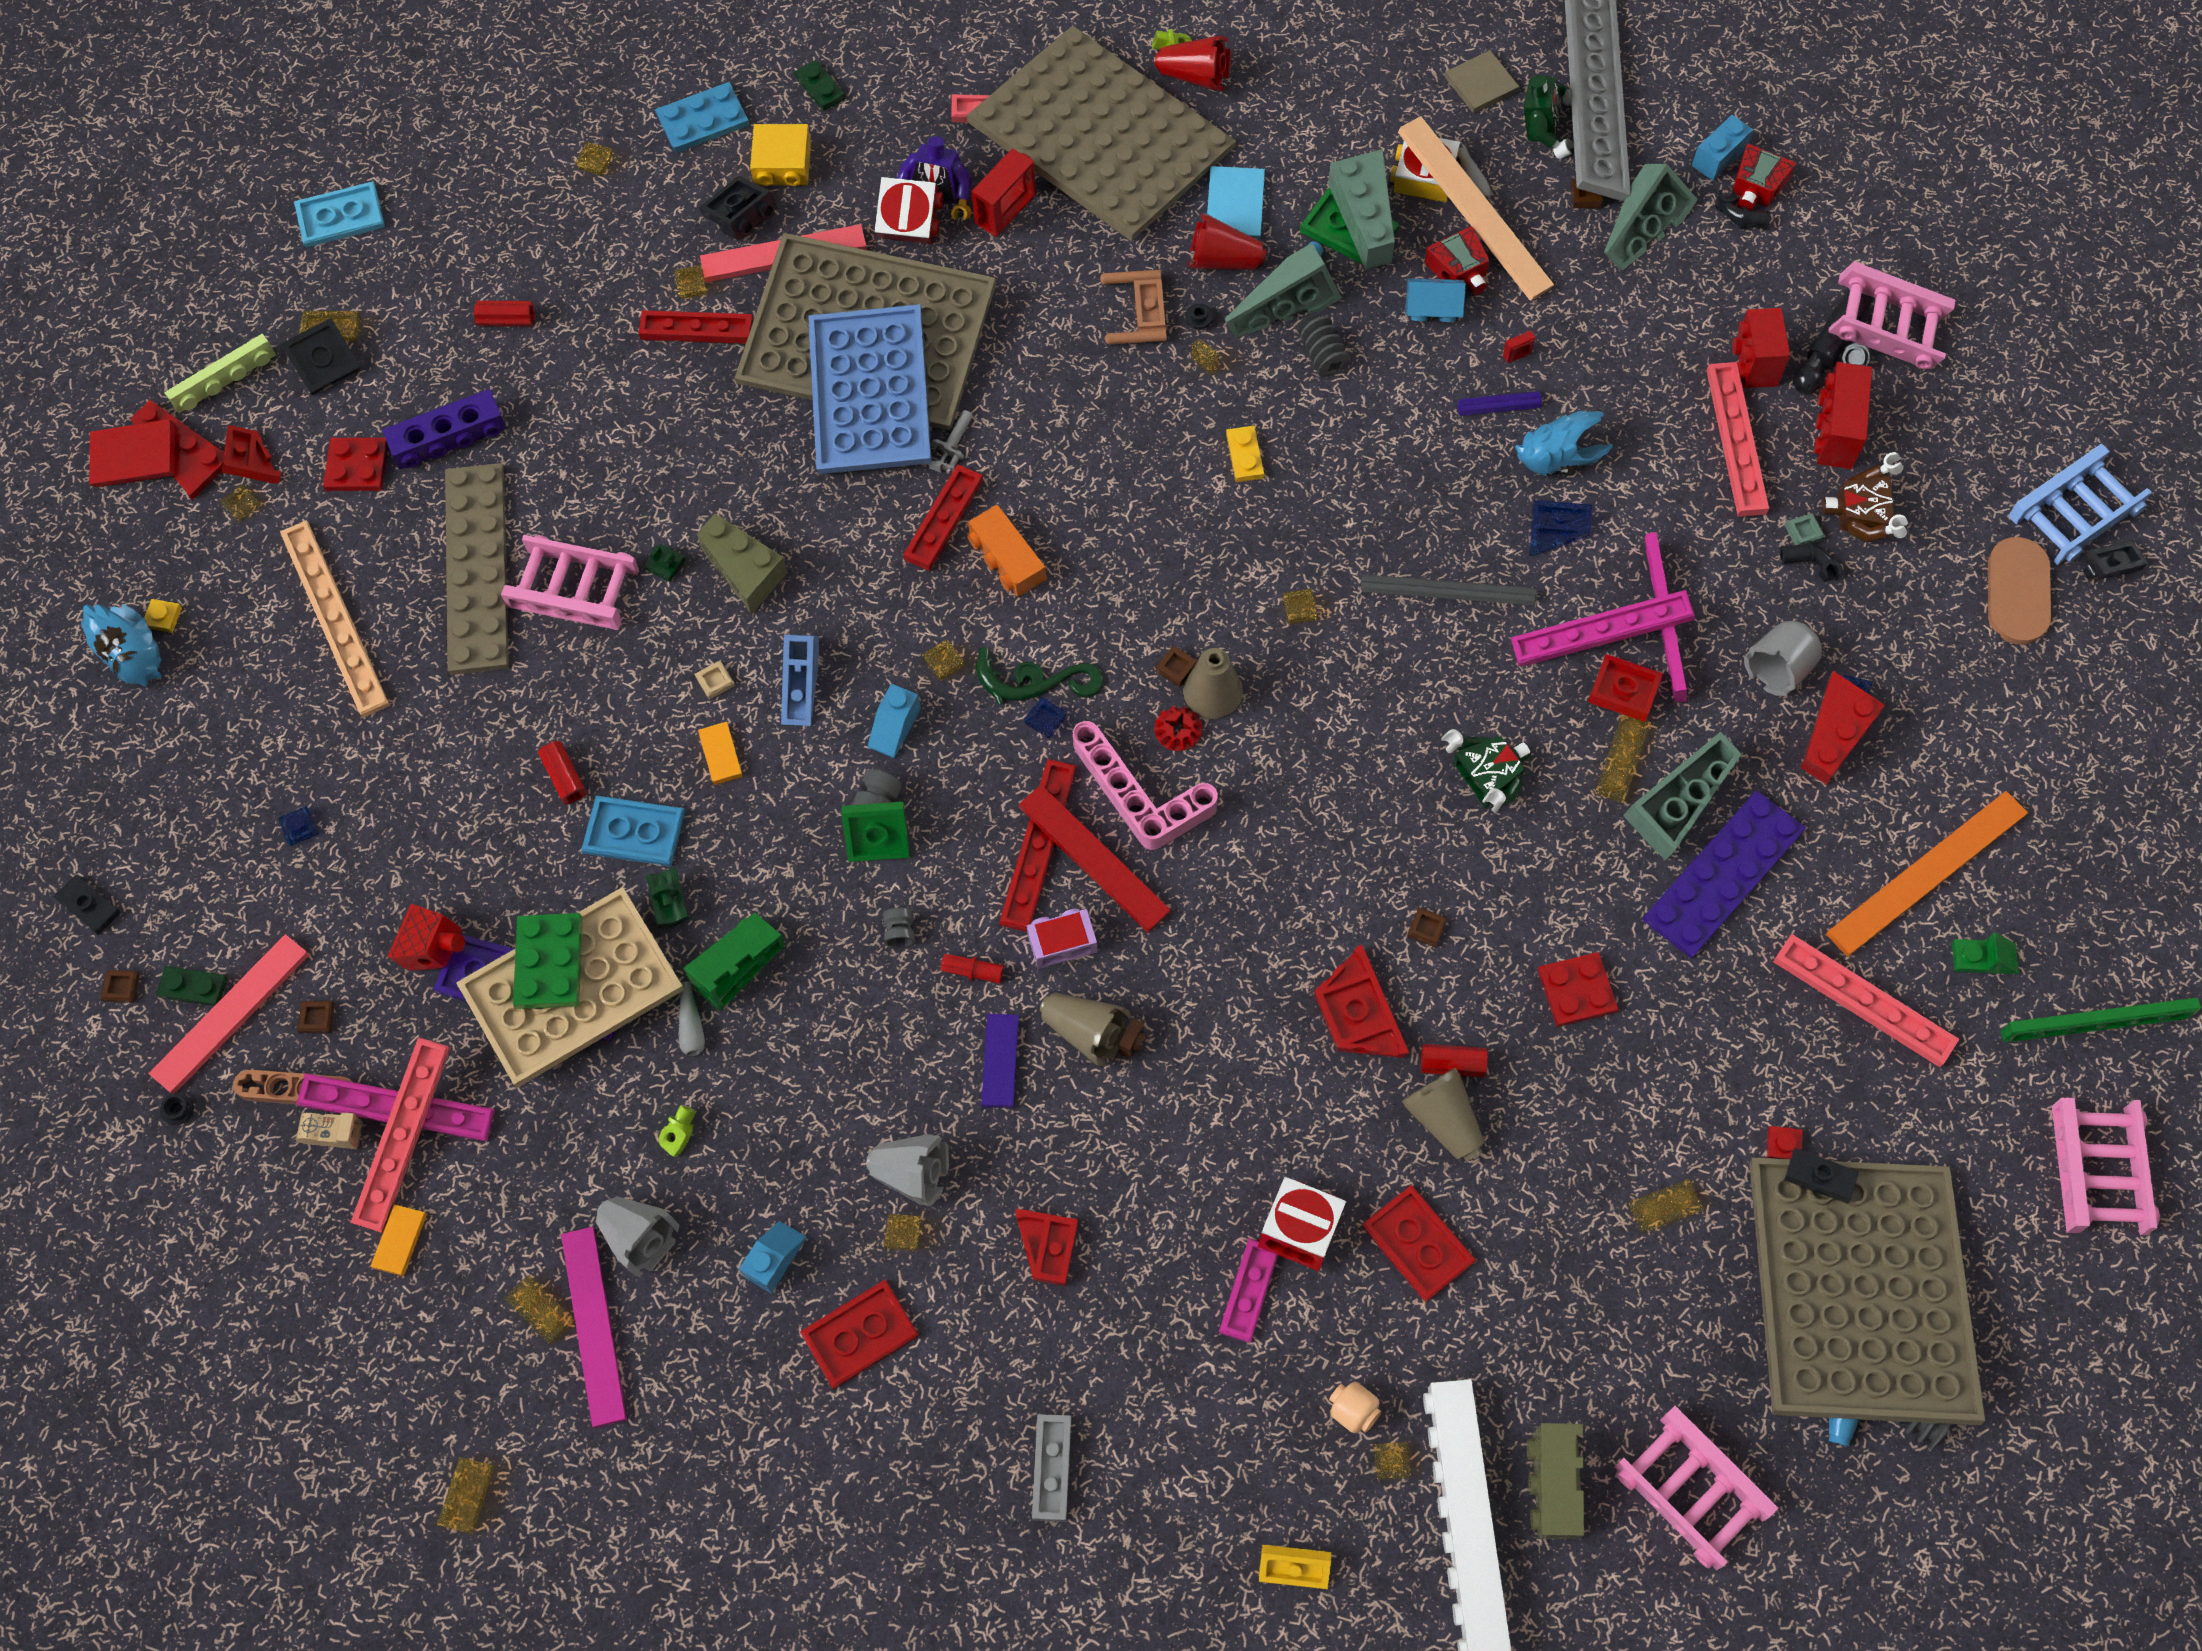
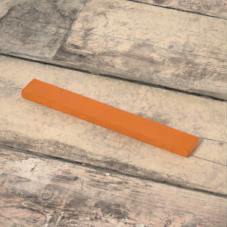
(1926, 874)

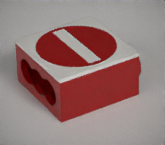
(908, 210)
(1301, 1223)

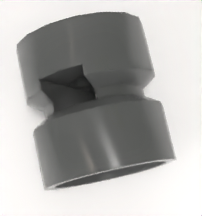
(877, 788)

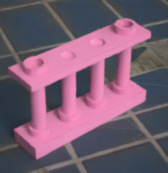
(1900, 293)
(576, 607)
(2076, 1181)
(1727, 1480)

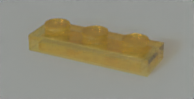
(1622, 758)

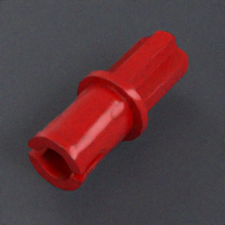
(972, 968)

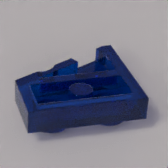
(1557, 524)

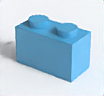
(1722, 147)
(1435, 299)

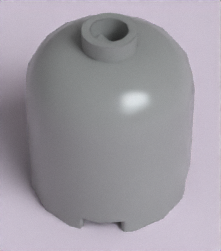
(1784, 657)

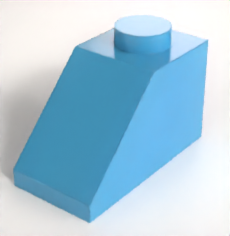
(893, 720)
(772, 1256)

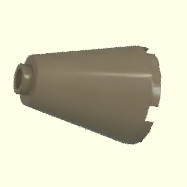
(1213, 685)
(1086, 1024)
(1447, 1115)

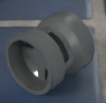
(898, 925)

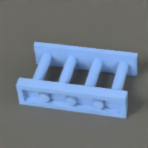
(2072, 479)

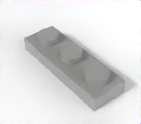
(1051, 1468)

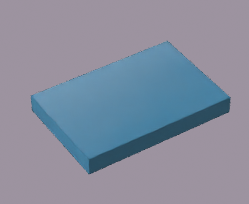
(633, 831)

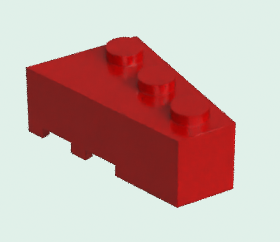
(1839, 726)

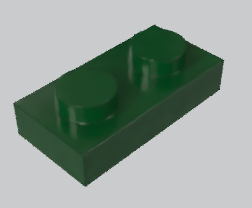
(819, 85)
(191, 986)

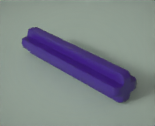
(1499, 403)

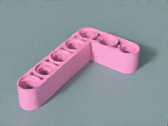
(1134, 795)

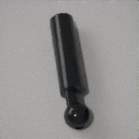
(1826, 348)

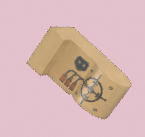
(329, 1130)

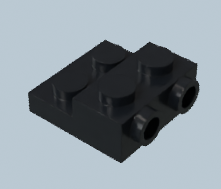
(739, 207)

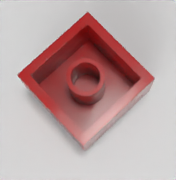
(1761, 348)

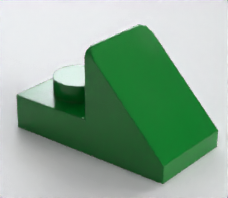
(1985, 956)

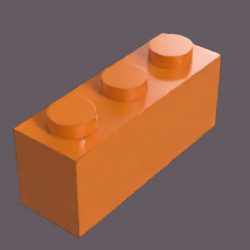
(1006, 551)

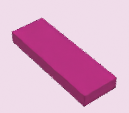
(1248, 1292)

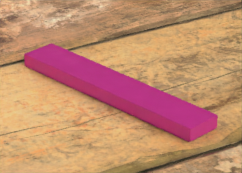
(1603, 628)
(1668, 634)
(377, 1102)
(593, 1327)

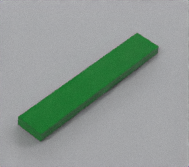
(2100, 1020)

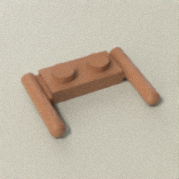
(1148, 305)

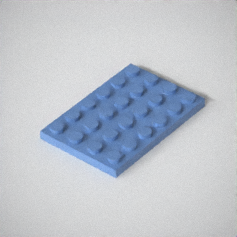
(869, 389)

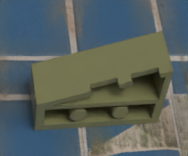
(742, 561)
(1556, 1481)

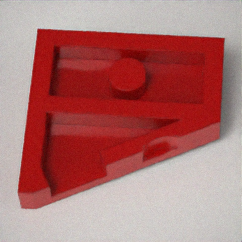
(247, 456)
(1047, 1244)

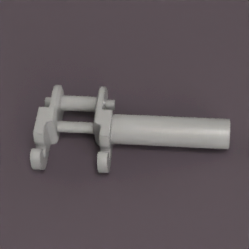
(950, 445)

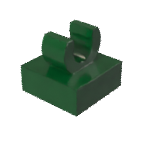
(664, 562)

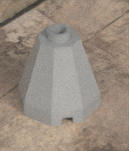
(909, 1164)
(636, 1229)

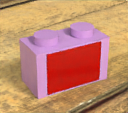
(1061, 938)

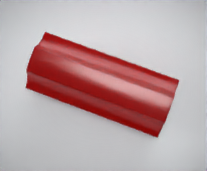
(504, 313)
(562, 772)
(1443, 1058)

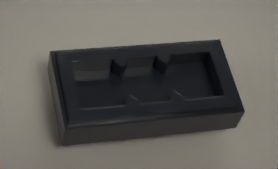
(87, 904)
(1821, 1176)

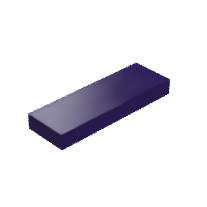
(1000, 1061)

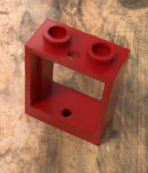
(1004, 192)

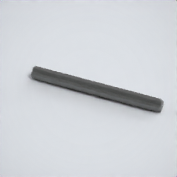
(1448, 589)

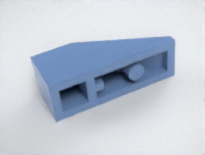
(799, 678)

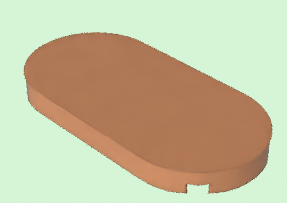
(2019, 590)

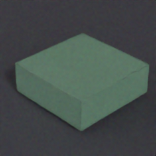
(1804, 529)

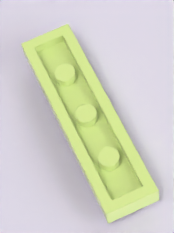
(220, 373)

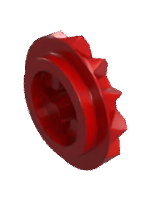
(1185, 738)

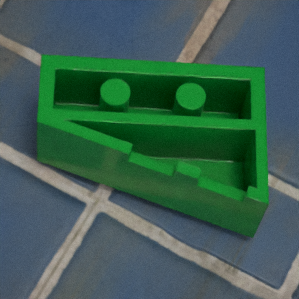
(734, 960)

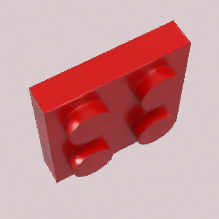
(355, 464)
(1625, 688)
(1577, 989)

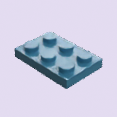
(702, 117)

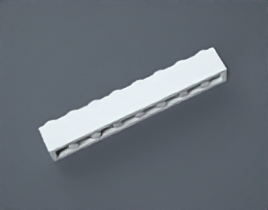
(1467, 1516)

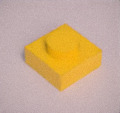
(162, 615)

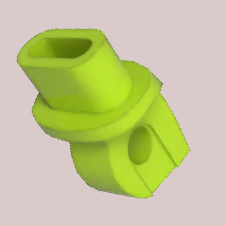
(1168, 38)
(682, 1129)

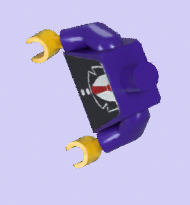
(943, 167)

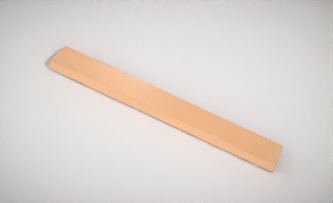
(1475, 208)
(335, 619)

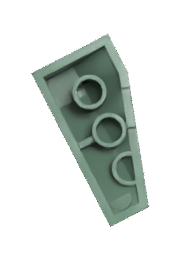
(1654, 203)
(1293, 287)

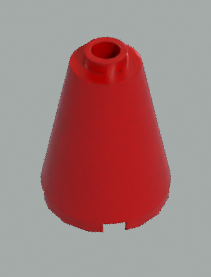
(1196, 62)
(1224, 247)

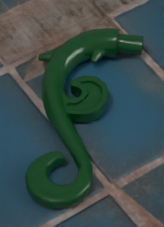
(1038, 686)

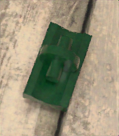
(667, 898)

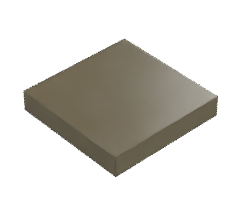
(1482, 81)

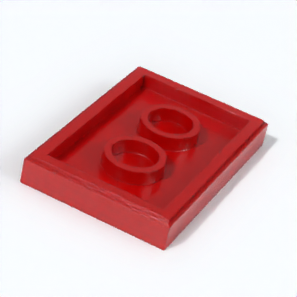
(132, 453)
(1418, 1243)
(859, 1334)

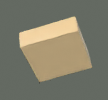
(714, 680)

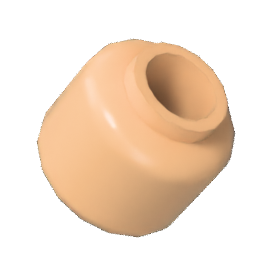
(1355, 1407)

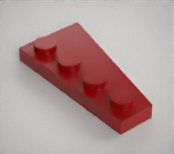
(195, 458)

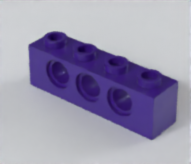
(431, 429)

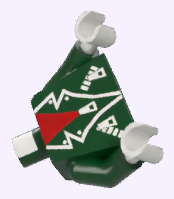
(1543, 112)
(1489, 767)

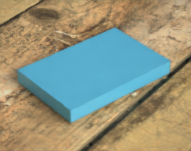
(1237, 198)
(339, 214)

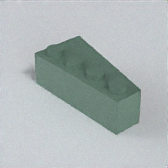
(1363, 200)
(1682, 796)

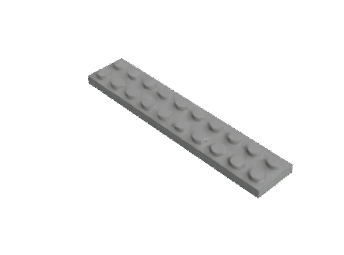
(1597, 98)

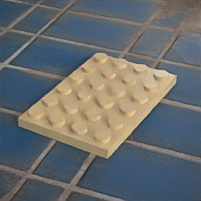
(619, 982)

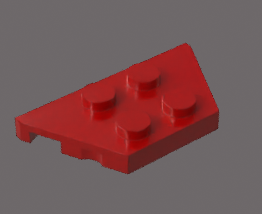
(1358, 1010)

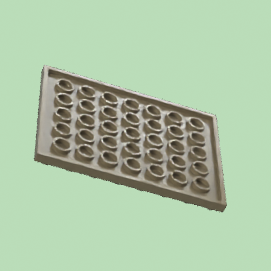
(1102, 132)
(835, 278)
(1866, 1297)

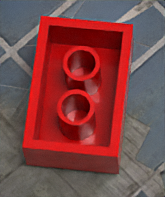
(1843, 415)

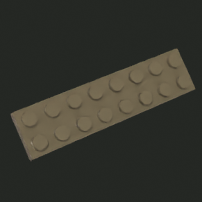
(476, 569)

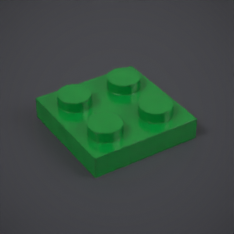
(875, 831)

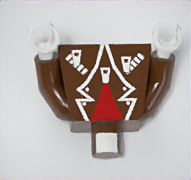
(1867, 503)

